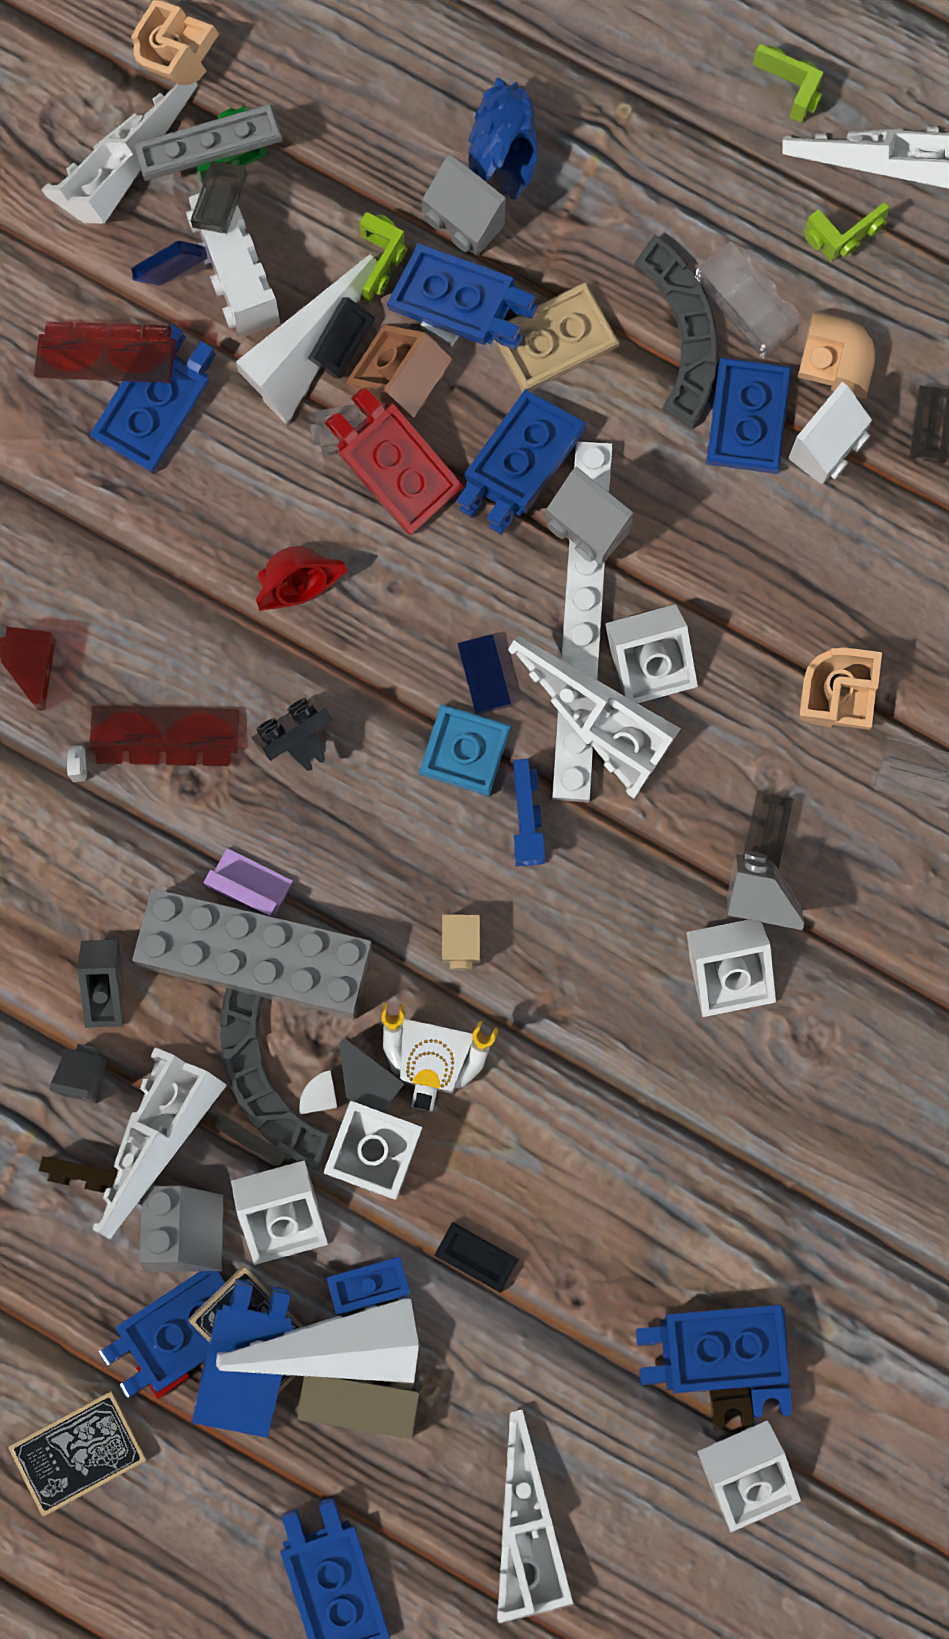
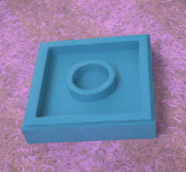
(464, 750)

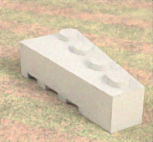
(238, 276)

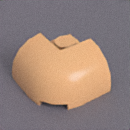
(172, 43)
(838, 353)
(841, 688)

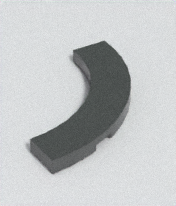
(695, 329)
(254, 1089)

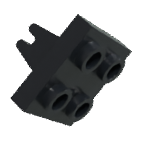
(294, 733)

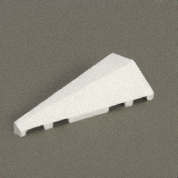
(887, 152)
(169, 1111)

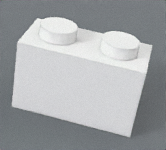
(831, 435)
(652, 654)
(731, 967)
(373, 1150)
(279, 1212)
(749, 1476)

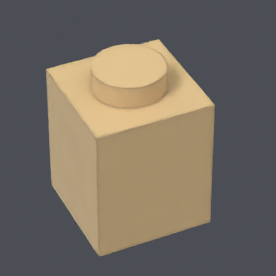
(460, 941)

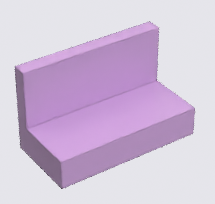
(248, 884)

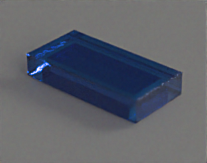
(169, 263)
(484, 674)

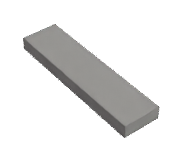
(207, 142)

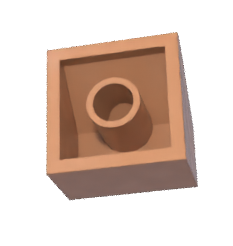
(400, 368)

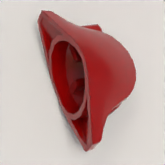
(296, 577)

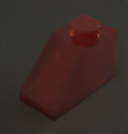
(29, 660)

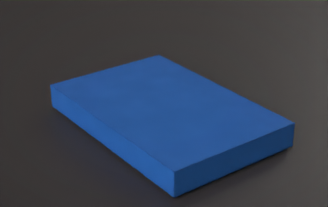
(748, 415)

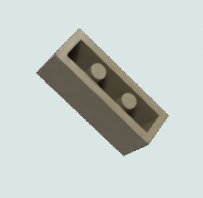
(360, 1405)

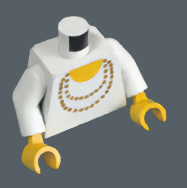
(432, 1056)

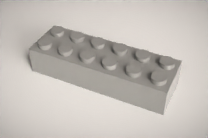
(252, 953)

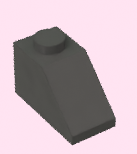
(101, 983)
(79, 1074)
(367, 1080)

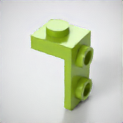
(798, 72)
(384, 234)
(824, 236)

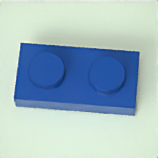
(368, 1285)

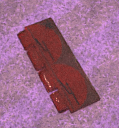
(104, 358)
(164, 729)

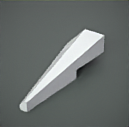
(112, 166)
(280, 362)
(619, 729)
(362, 1346)
(530, 1557)

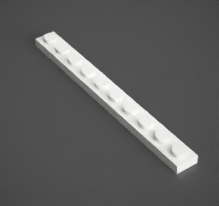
(581, 637)

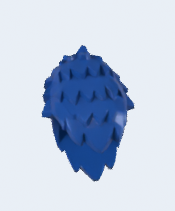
(504, 138)

